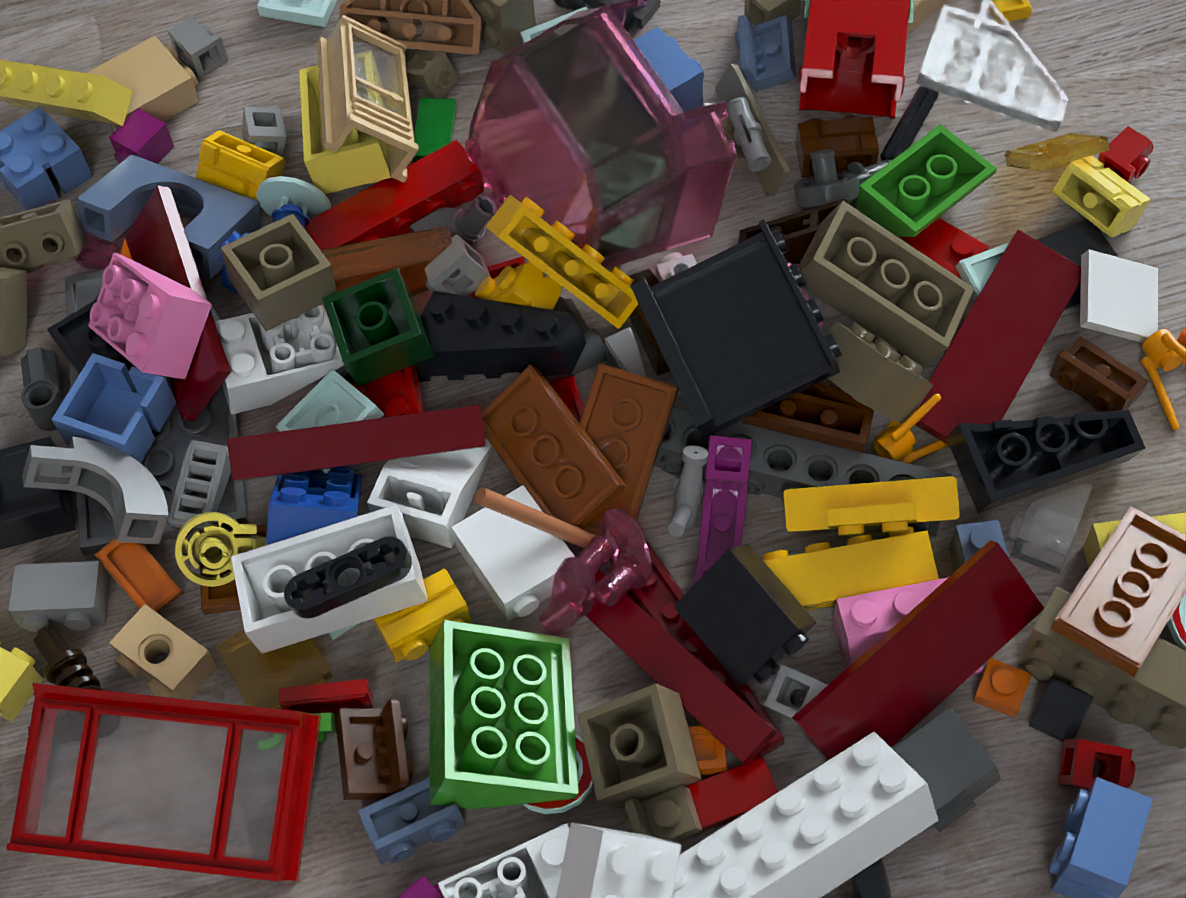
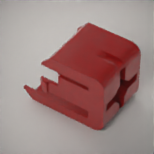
(854, 73)

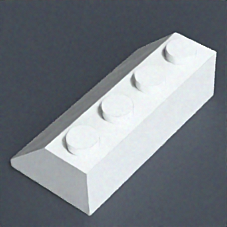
(267, 570)

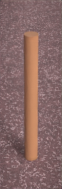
(533, 517)

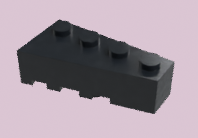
(496, 338)
(1029, 456)

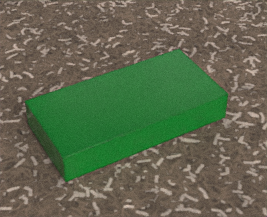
(434, 125)

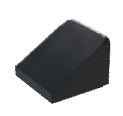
(1061, 710)

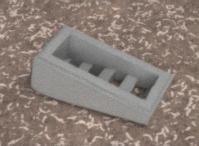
(624, 352)
(202, 460)

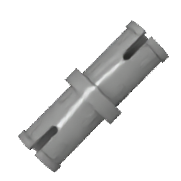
(754, 151)

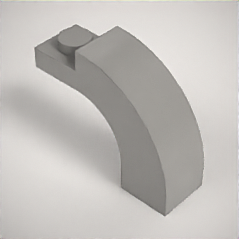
(109, 477)

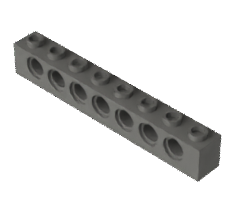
(798, 455)

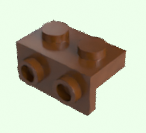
(1097, 377)
(373, 751)

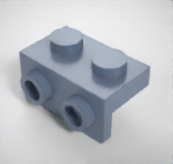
(766, 52)
(408, 821)

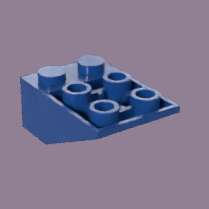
(311, 502)

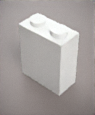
(511, 557)

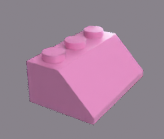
(869, 616)

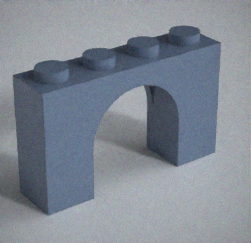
(121, 194)

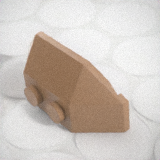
(421, 24)

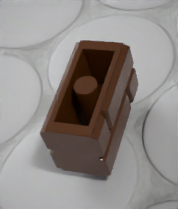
(850, 137)

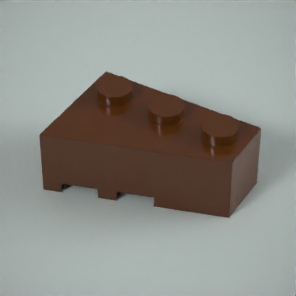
(819, 415)

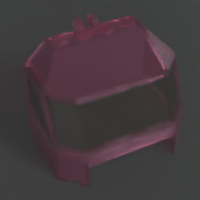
(600, 140)

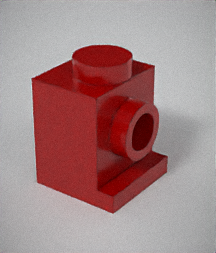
(1128, 154)
(1078, 762)

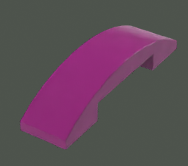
(723, 499)

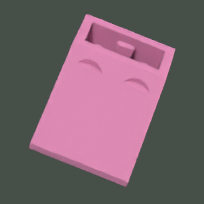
(149, 317)

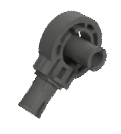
(830, 185)

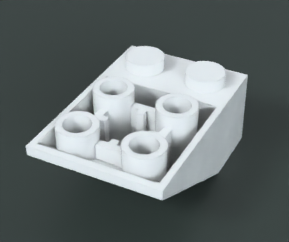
(275, 361)
(431, 491)
(521, 872)

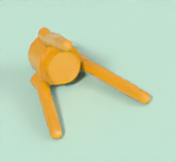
(1167, 353)
(897, 440)

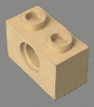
(151, 635)

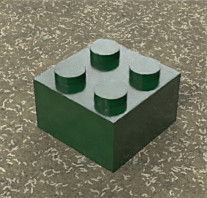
(377, 327)

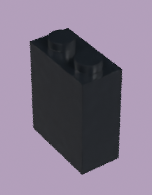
(745, 615)

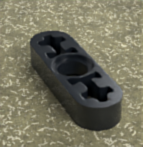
(323, 602)

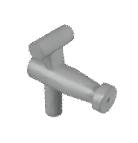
(688, 490)

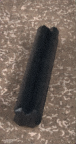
(910, 123)

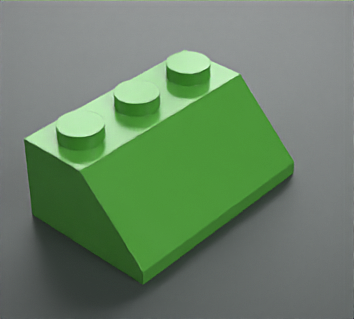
(923, 183)

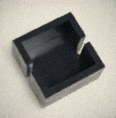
(26, 511)

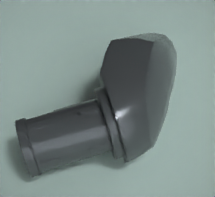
(466, 223)

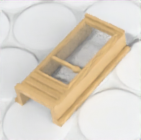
(366, 90)

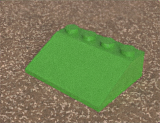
(500, 717)

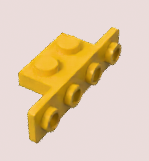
(871, 504)

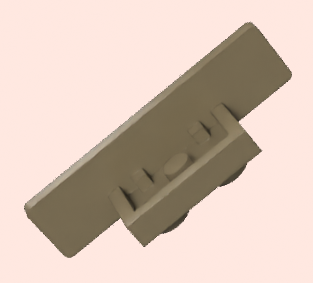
(733, 86)

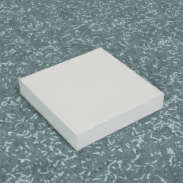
(1118, 296)

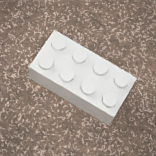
(616, 864)

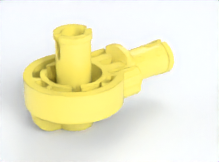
(214, 547)

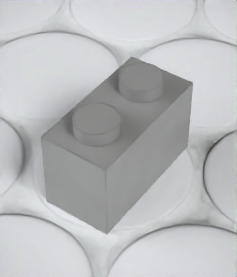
(59, 595)

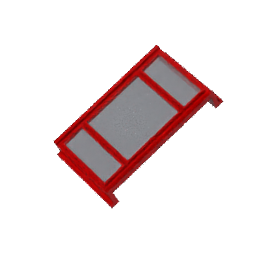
(166, 783)

